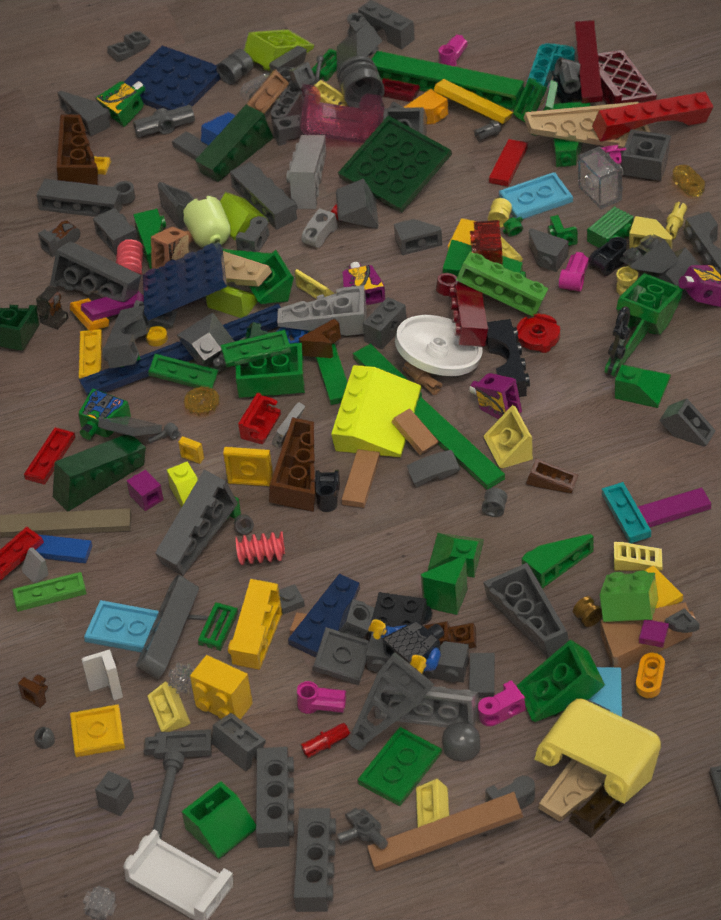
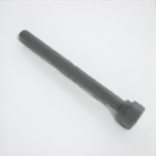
(173, 763)

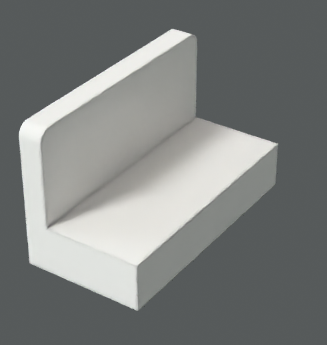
(102, 672)

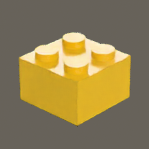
(220, 688)

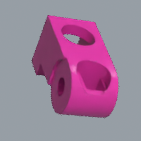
(501, 706)

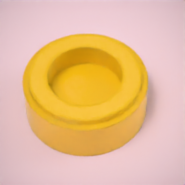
(156, 336)

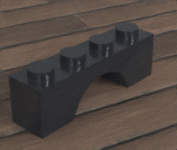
(502, 341)

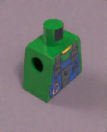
(100, 406)

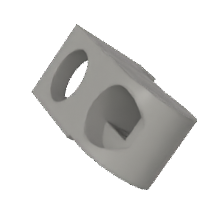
(318, 228)

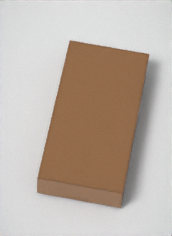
(415, 431)

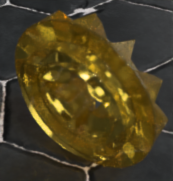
(195, 396)

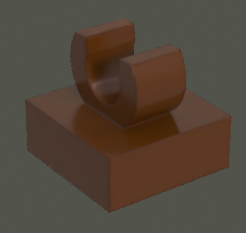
(33, 690)

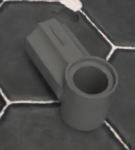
(568, 73)

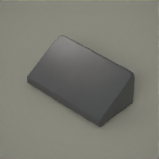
(292, 59)

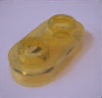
(688, 180)

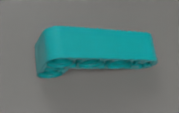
(546, 60)

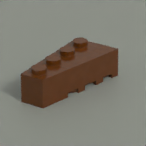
(74, 155)
(294, 473)

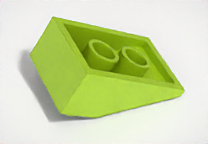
(269, 45)

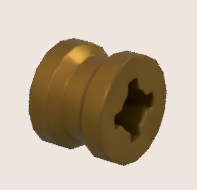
(587, 611)

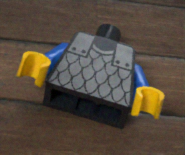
(411, 642)

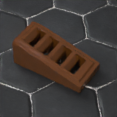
(539, 477)

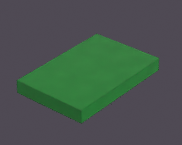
(399, 766)

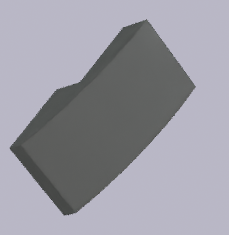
(132, 45)
(436, 465)

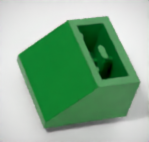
(218, 820)

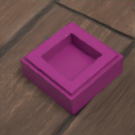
(653, 633)

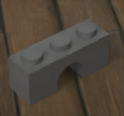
(397, 27)

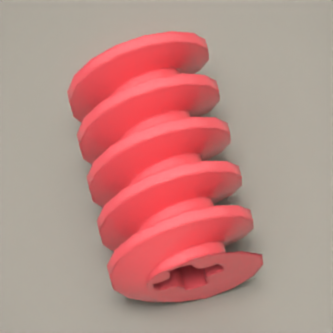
(130, 255)
(260, 548)

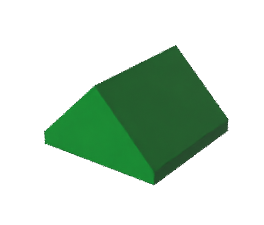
(278, 283)
(445, 586)

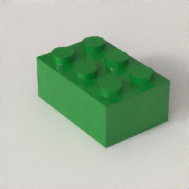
(273, 374)

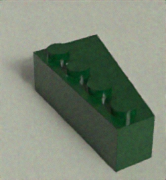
(235, 143)
(17, 326)

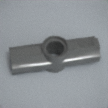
(164, 121)

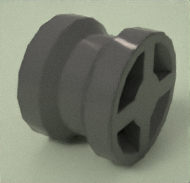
(494, 502)

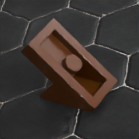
(320, 340)

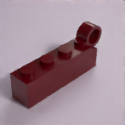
(467, 310)

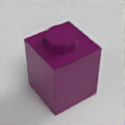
(145, 490)

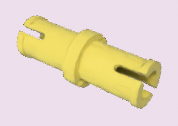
(675, 219)

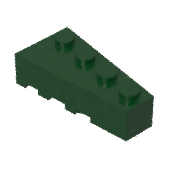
(95, 469)

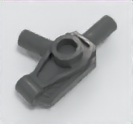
(365, 828)

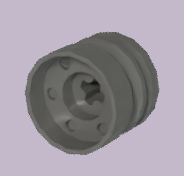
(357, 78)

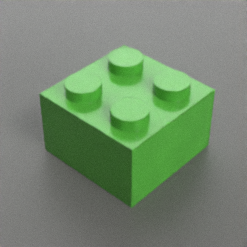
(629, 596)

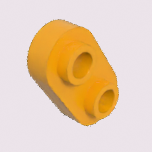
(650, 677)

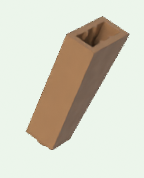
(622, 637)

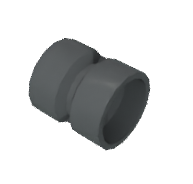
(235, 66)

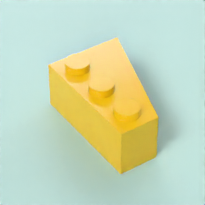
(256, 624)

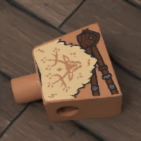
(169, 245)

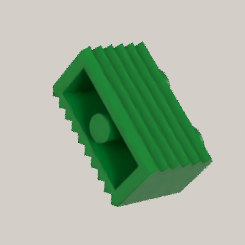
(612, 224)

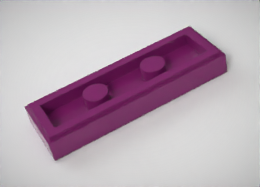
(108, 307)
(675, 507)

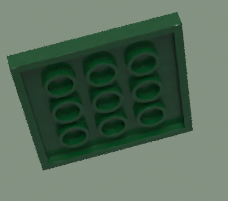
(395, 163)

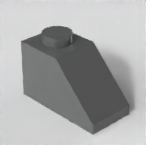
(416, 236)
(547, 249)
(687, 423)

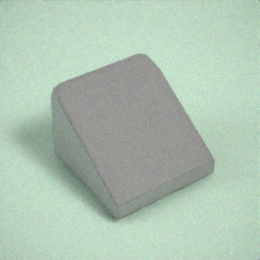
(34, 566)

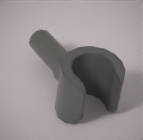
(169, 430)

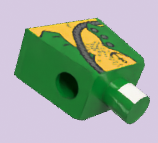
(122, 101)

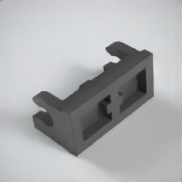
(236, 740)

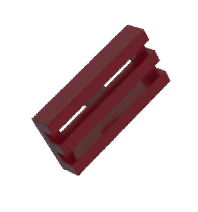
(400, 90)

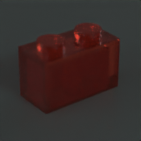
(487, 240)

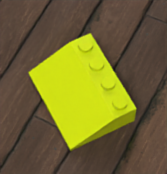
(368, 411)

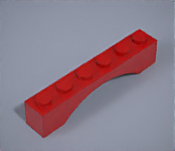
(618, 121)

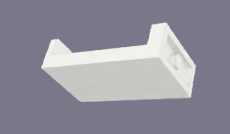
(177, 878)

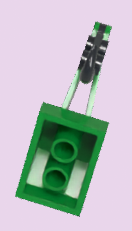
(644, 304)

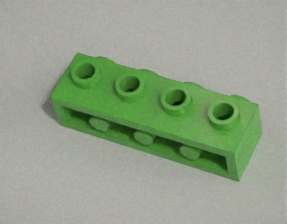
(502, 284)

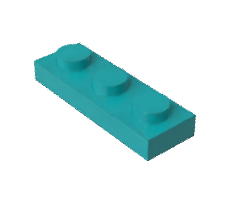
(626, 512)

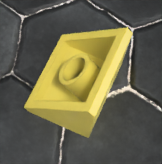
(509, 439)

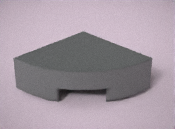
(682, 622)

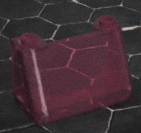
(337, 120)

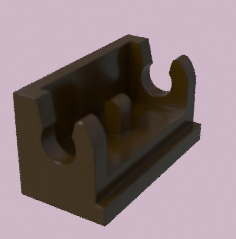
(595, 812)

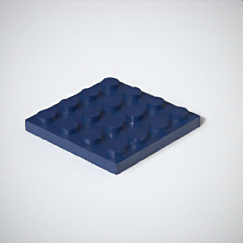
(173, 79)
(184, 280)

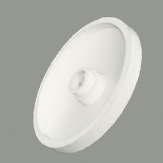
(432, 347)

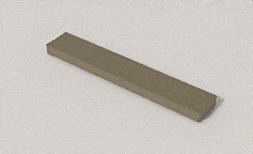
(67, 522)

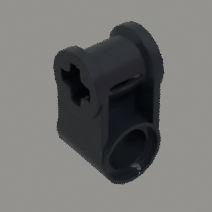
(608, 256)
(327, 490)

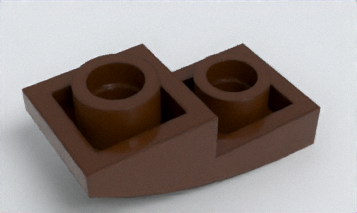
(458, 634)

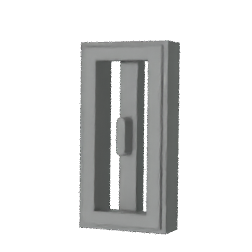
(281, 432)

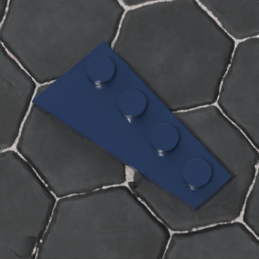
(325, 613)

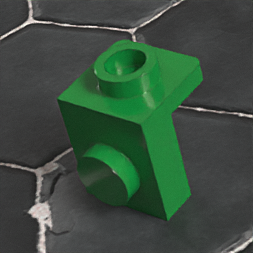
(557, 229)

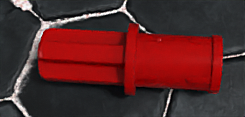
(325, 740)

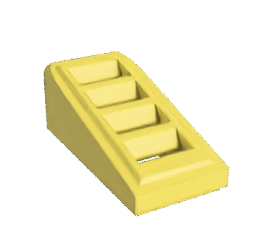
(328, 91)
(624, 552)

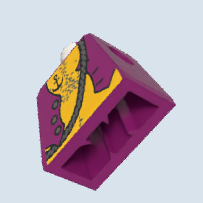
(367, 276)
(702, 284)
(496, 394)

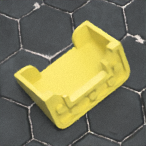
(604, 743)

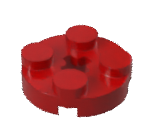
(541, 342)

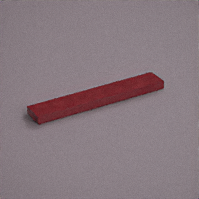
(589, 62)

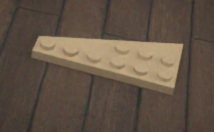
(573, 124)

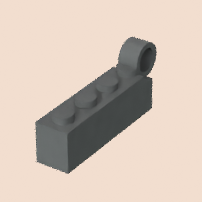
(83, 198)

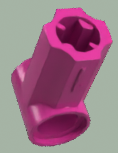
(451, 52)
(573, 276)
(319, 698)

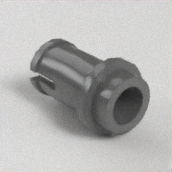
(488, 130)

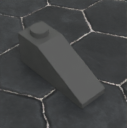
(92, 113)

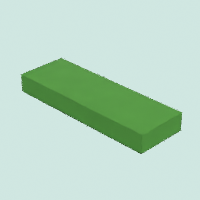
(49, 591)

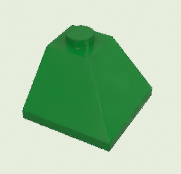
(640, 385)
(450, 547)

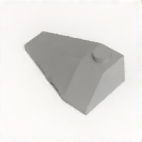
(346, 306)

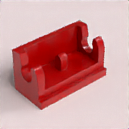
(259, 419)

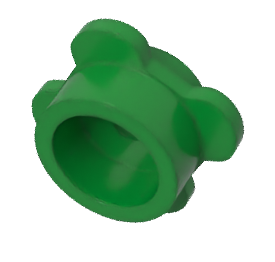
(513, 226)

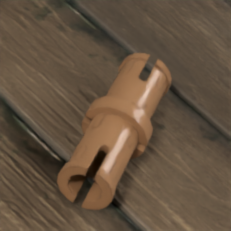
(423, 378)

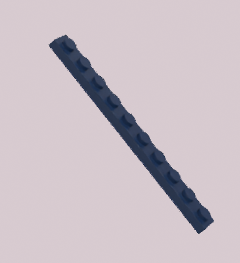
(117, 377)

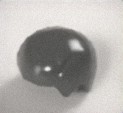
(461, 741)

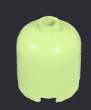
(207, 221)

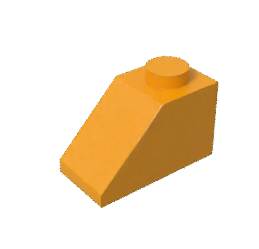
(434, 105)

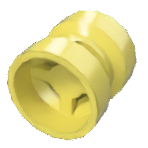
(500, 211)
(625, 278)

